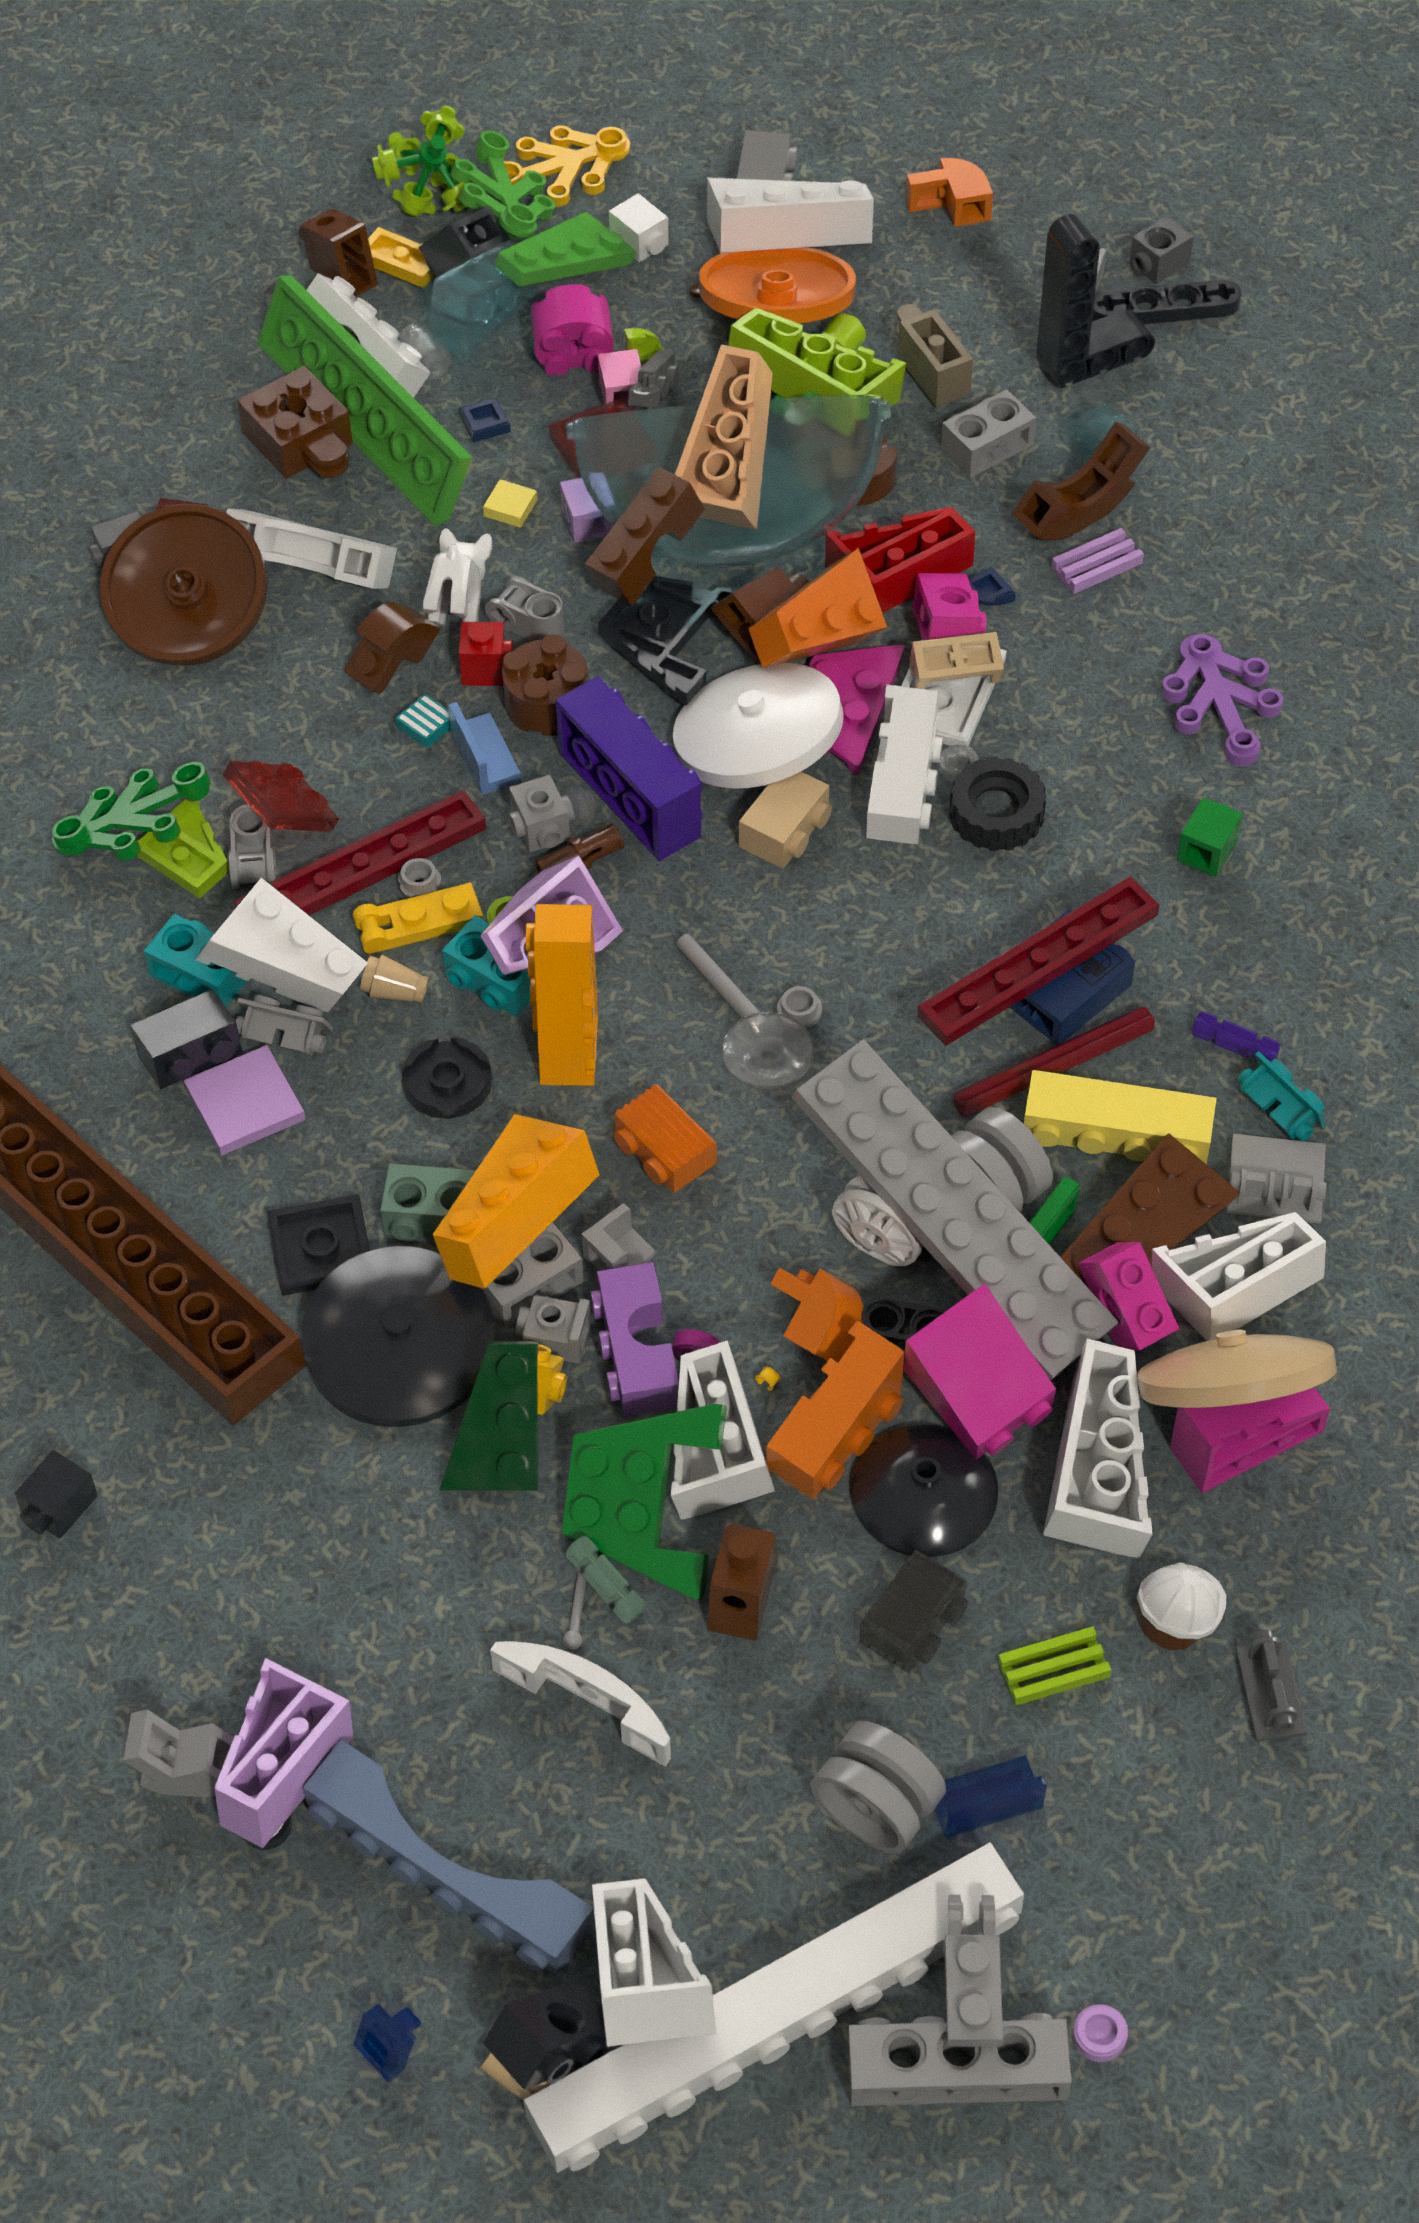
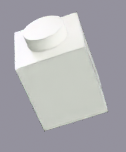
(640, 226)

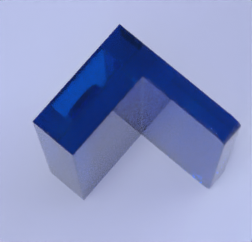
(990, 1796)

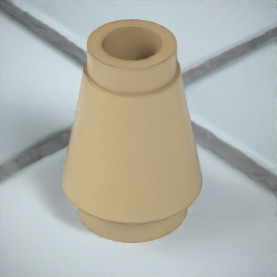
(393, 981)

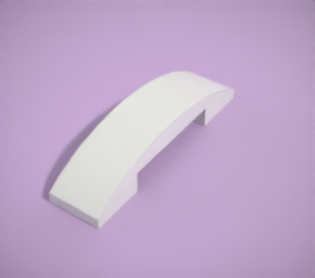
(532, 1663)

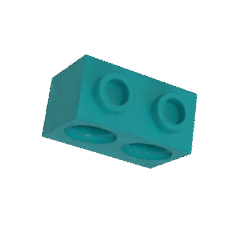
(173, 961)
(473, 967)

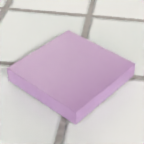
(244, 1100)

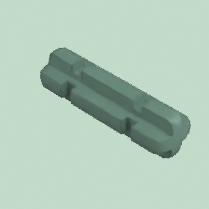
(605, 1579)

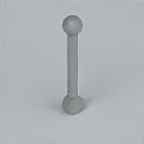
(573, 1639)

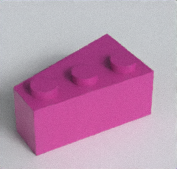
(1231, 1439)

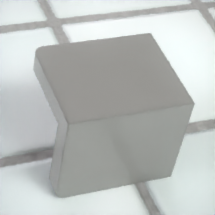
(614, 1242)

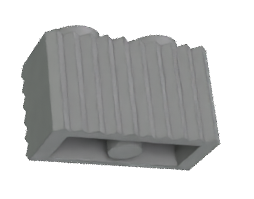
(767, 156)

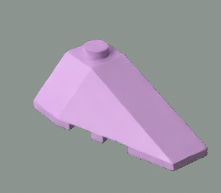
(561, 884)

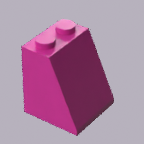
(979, 1373)

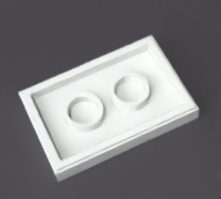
(958, 705)

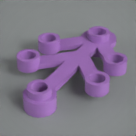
(1221, 693)

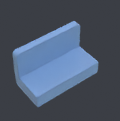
(483, 750)

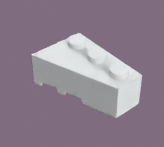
(904, 766)
(283, 948)
(1240, 1275)
(714, 1477)

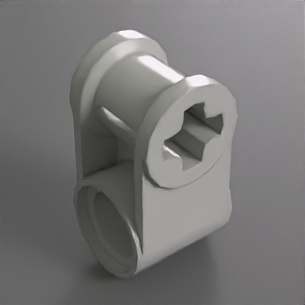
(529, 610)
(251, 848)

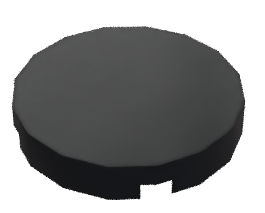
(448, 1092)

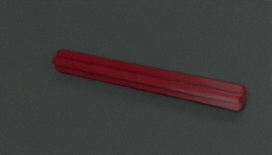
(1054, 1060)

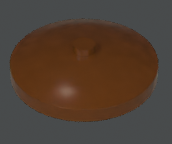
(184, 584)

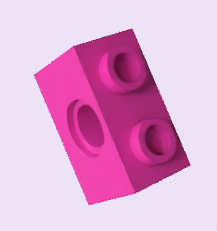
(946, 606)
(1131, 1293)

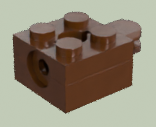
(298, 425)

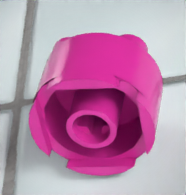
(571, 329)

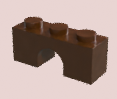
(623, 557)

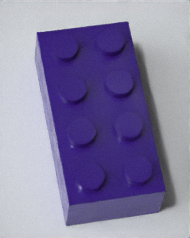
(629, 768)

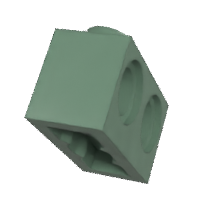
(429, 1188)

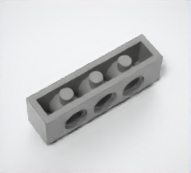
(934, 2080)

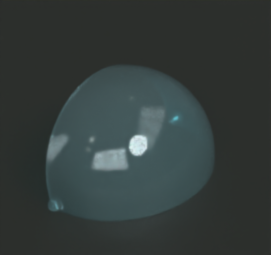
(812, 476)

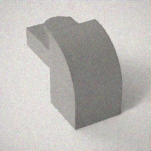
(175, 1759)

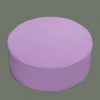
(1100, 2033)

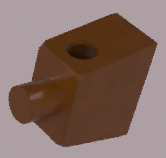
(339, 248)
(755, 601)
(744, 1571)

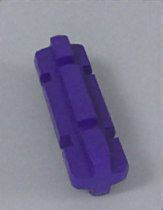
(1234, 1037)

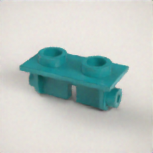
(1273, 1083)

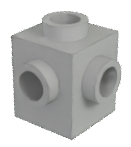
(540, 814)

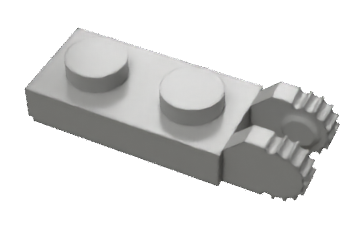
(973, 1979)

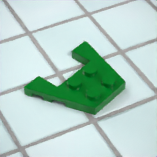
(621, 1489)

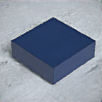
(484, 419)

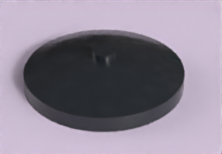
(395, 1337)

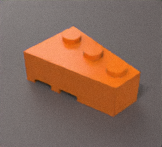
(821, 616)
(840, 1415)

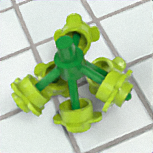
(431, 157)

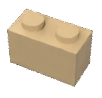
(784, 818)

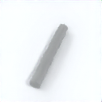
(716, 976)

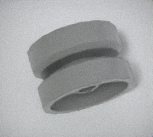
(1007, 1155)
(878, 1787)

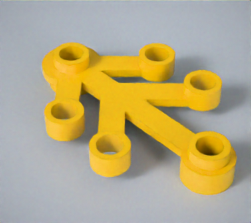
(605, 147)

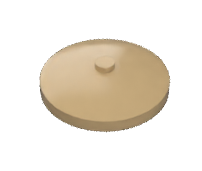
(1236, 1370)

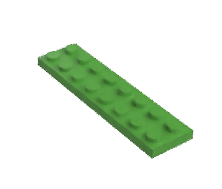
(383, 415)

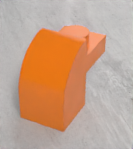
(957, 186)
(825, 1312)

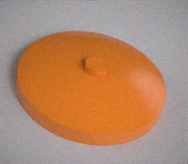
(786, 282)

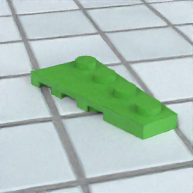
(565, 251)

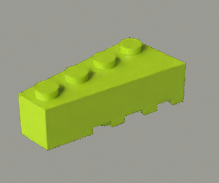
(815, 361)

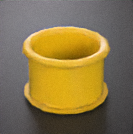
(768, 1375)

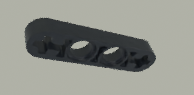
(1164, 299)

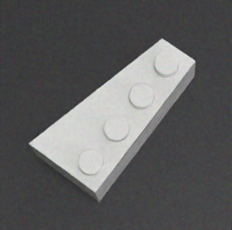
(787, 214)
(1099, 1466)

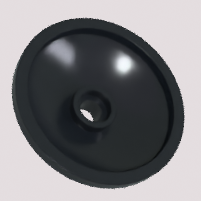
(918, 1512)

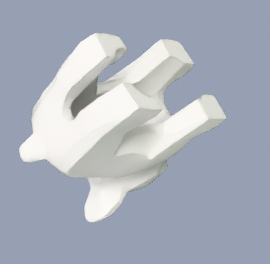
(456, 579)

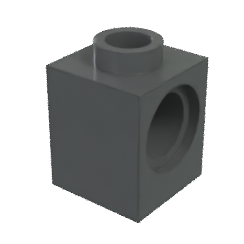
(1161, 250)

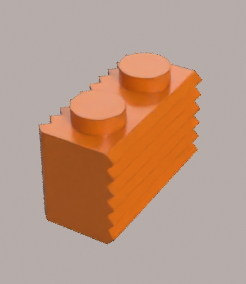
(664, 1139)

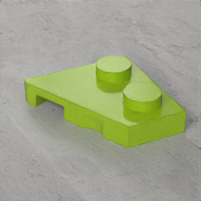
(191, 858)

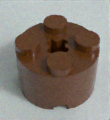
(538, 676)

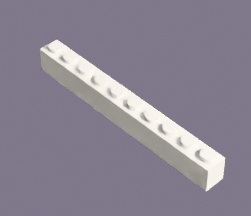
(768, 2011)

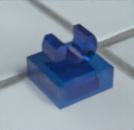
(387, 2039)

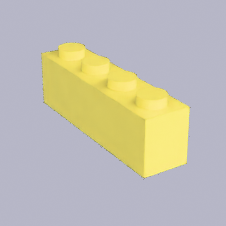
(1115, 1116)

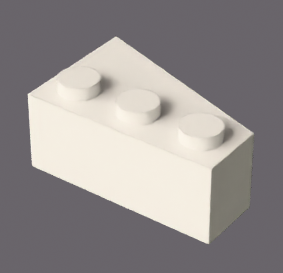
(645, 1970)

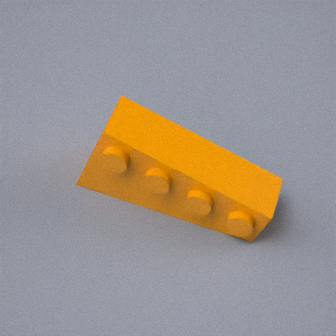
(563, 992)
(513, 1197)

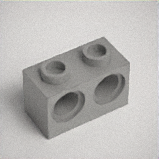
(988, 433)
(535, 1277)

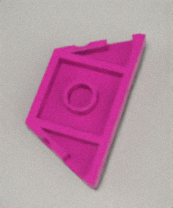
(861, 685)

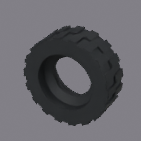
(1001, 776)

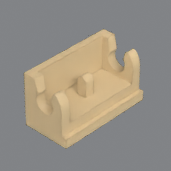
(956, 658)

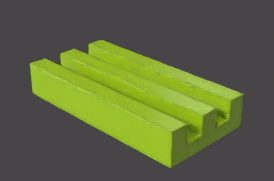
(1094, 1651)

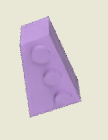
(281, 1744)

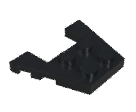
(659, 628)

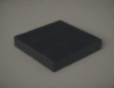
(316, 1240)

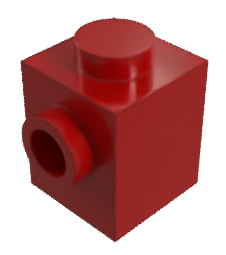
(483, 653)

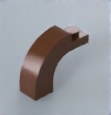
(1088, 495)

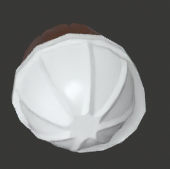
(1180, 1605)

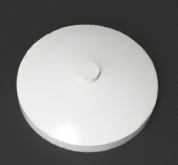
(758, 725)

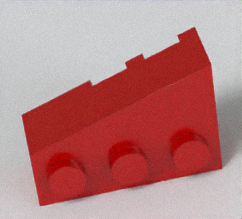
(895, 553)

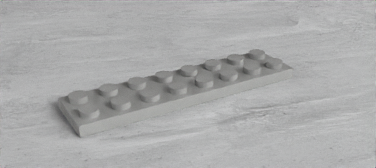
(952, 1205)

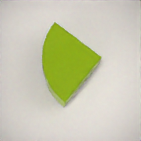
(644, 341)

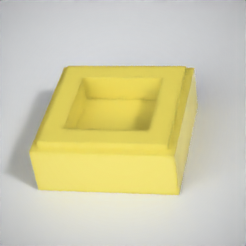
(510, 503)

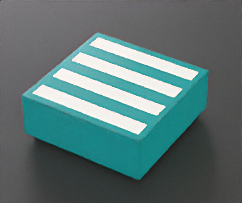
(424, 720)

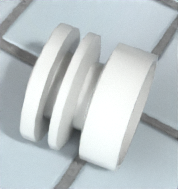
(874, 1225)

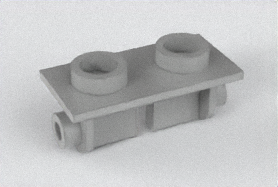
(300, 1027)

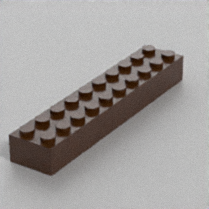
(139, 1260)

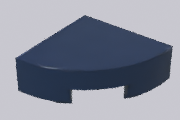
(991, 587)

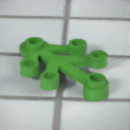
(514, 217)

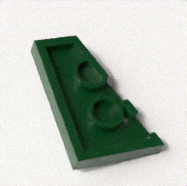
(500, 1425)

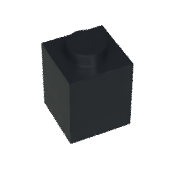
(55, 1495)

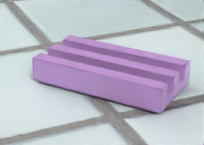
(1092, 556)

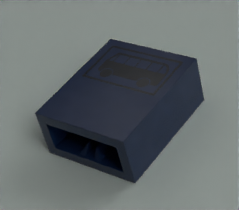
(1078, 994)

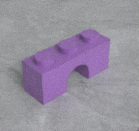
(643, 1374)

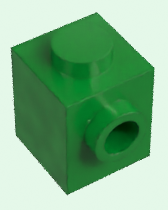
(1209, 836)

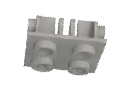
(1277, 1177)

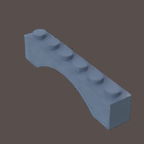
(531, 1915)

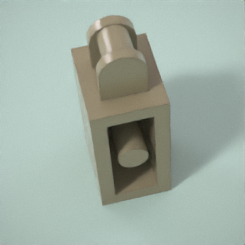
(933, 355)

